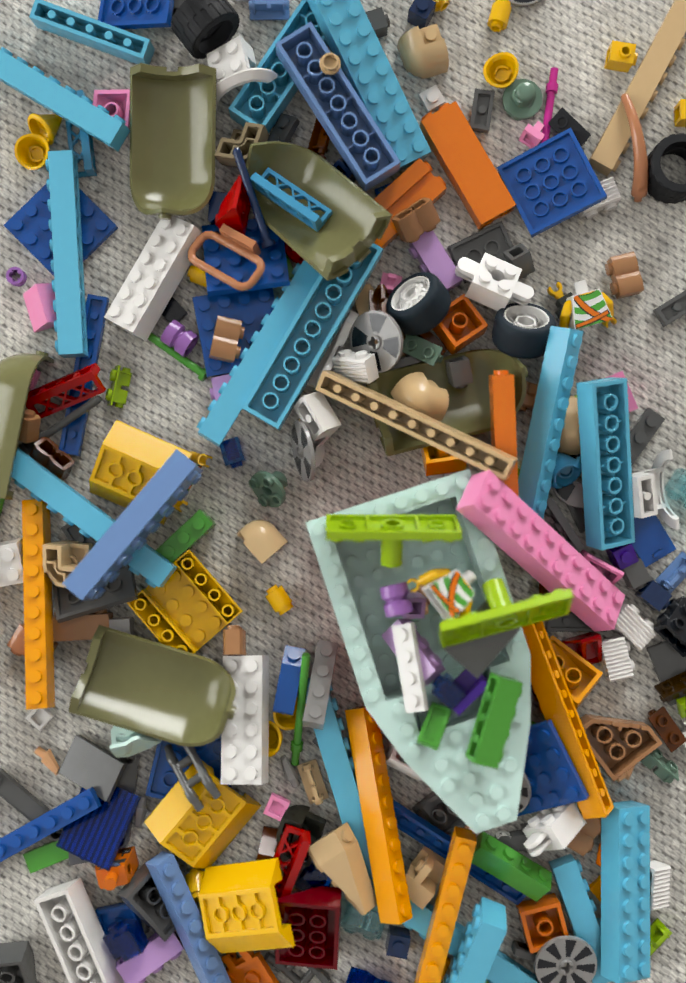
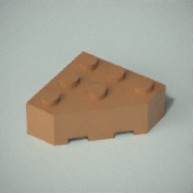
(618, 742)

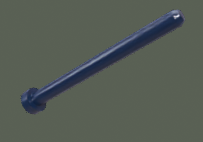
(267, 242)

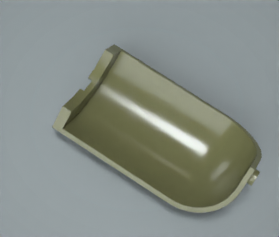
(172, 138)
(355, 217)
(15, 381)
(467, 406)
(153, 689)

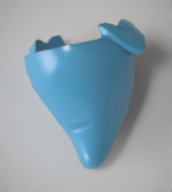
(566, 470)

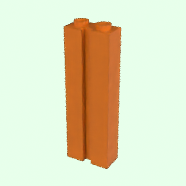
(466, 165)
(407, 189)
(504, 419)

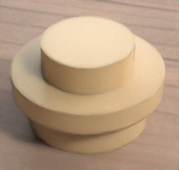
(330, 63)

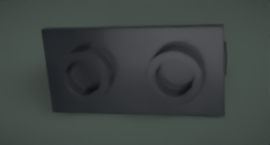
(564, 120)

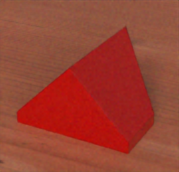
(587, 646)

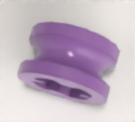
(13, 270)

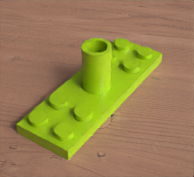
(392, 531)
(503, 614)

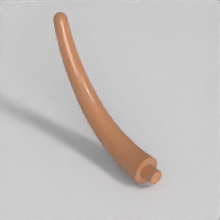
(640, 171)

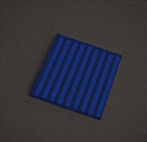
(100, 833)

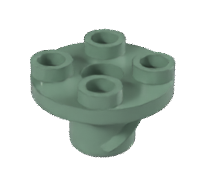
(522, 99)
(269, 488)

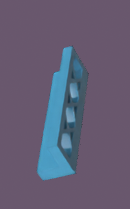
(87, 153)
(289, 202)

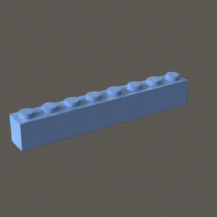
(186, 918)

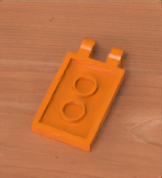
(248, 968)

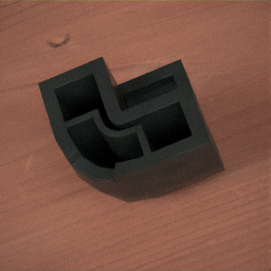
(301, 818)

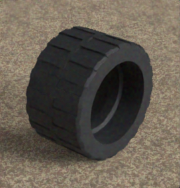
(204, 25)
(658, 184)

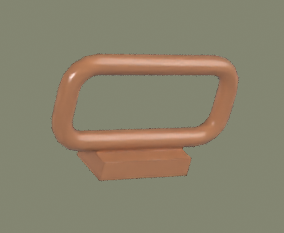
(236, 242)

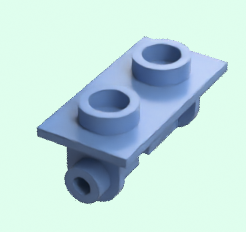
(269, 9)
(673, 574)

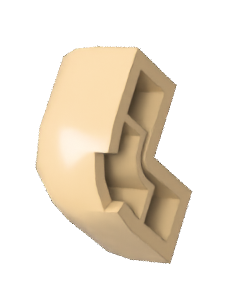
(424, 52)
(422, 395)
(570, 434)
(262, 539)
(61, 558)
(424, 876)

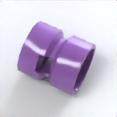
(182, 340)
(396, 599)

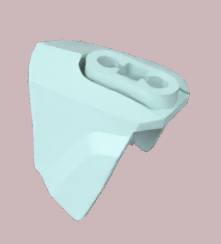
(129, 743)

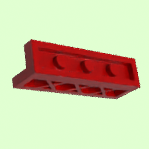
(63, 384)
(295, 862)

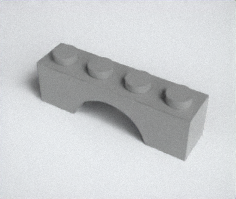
(320, 685)

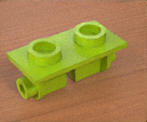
(116, 394)
(658, 935)

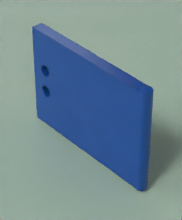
(651, 540)

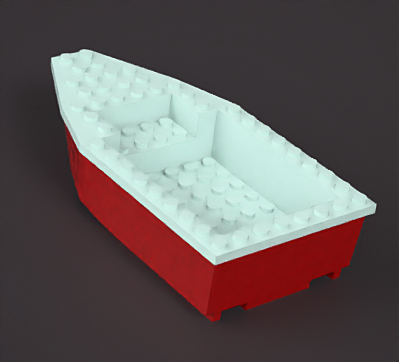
(353, 576)

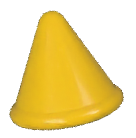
(44, 125)

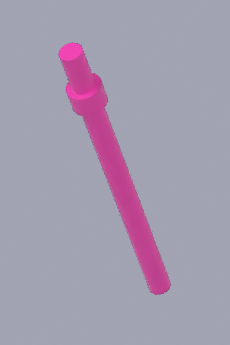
(551, 91)

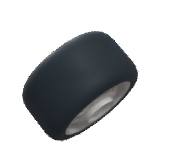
(419, 303)
(522, 330)

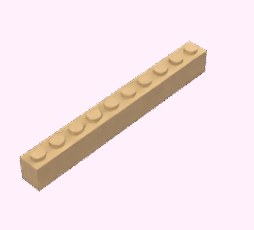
(642, 88)
(416, 424)

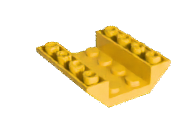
(128, 463)
(187, 608)
(205, 834)
(242, 907)

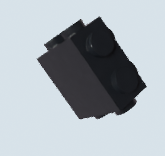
(672, 625)

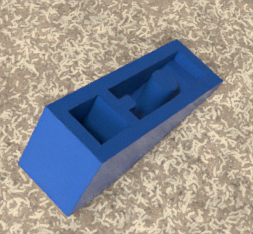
(288, 680)

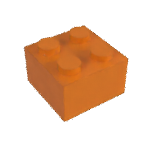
(461, 325)
(541, 921)

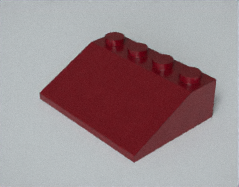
(315, 927)

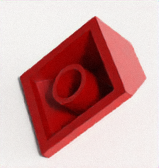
(235, 208)

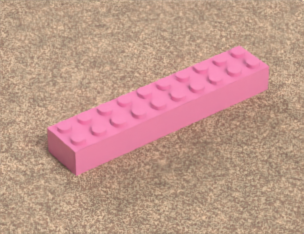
(540, 549)

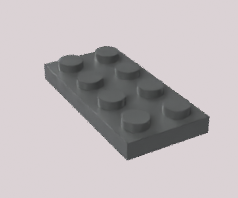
(118, 592)

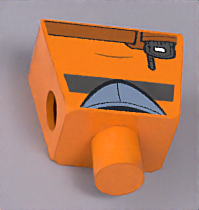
(121, 871)

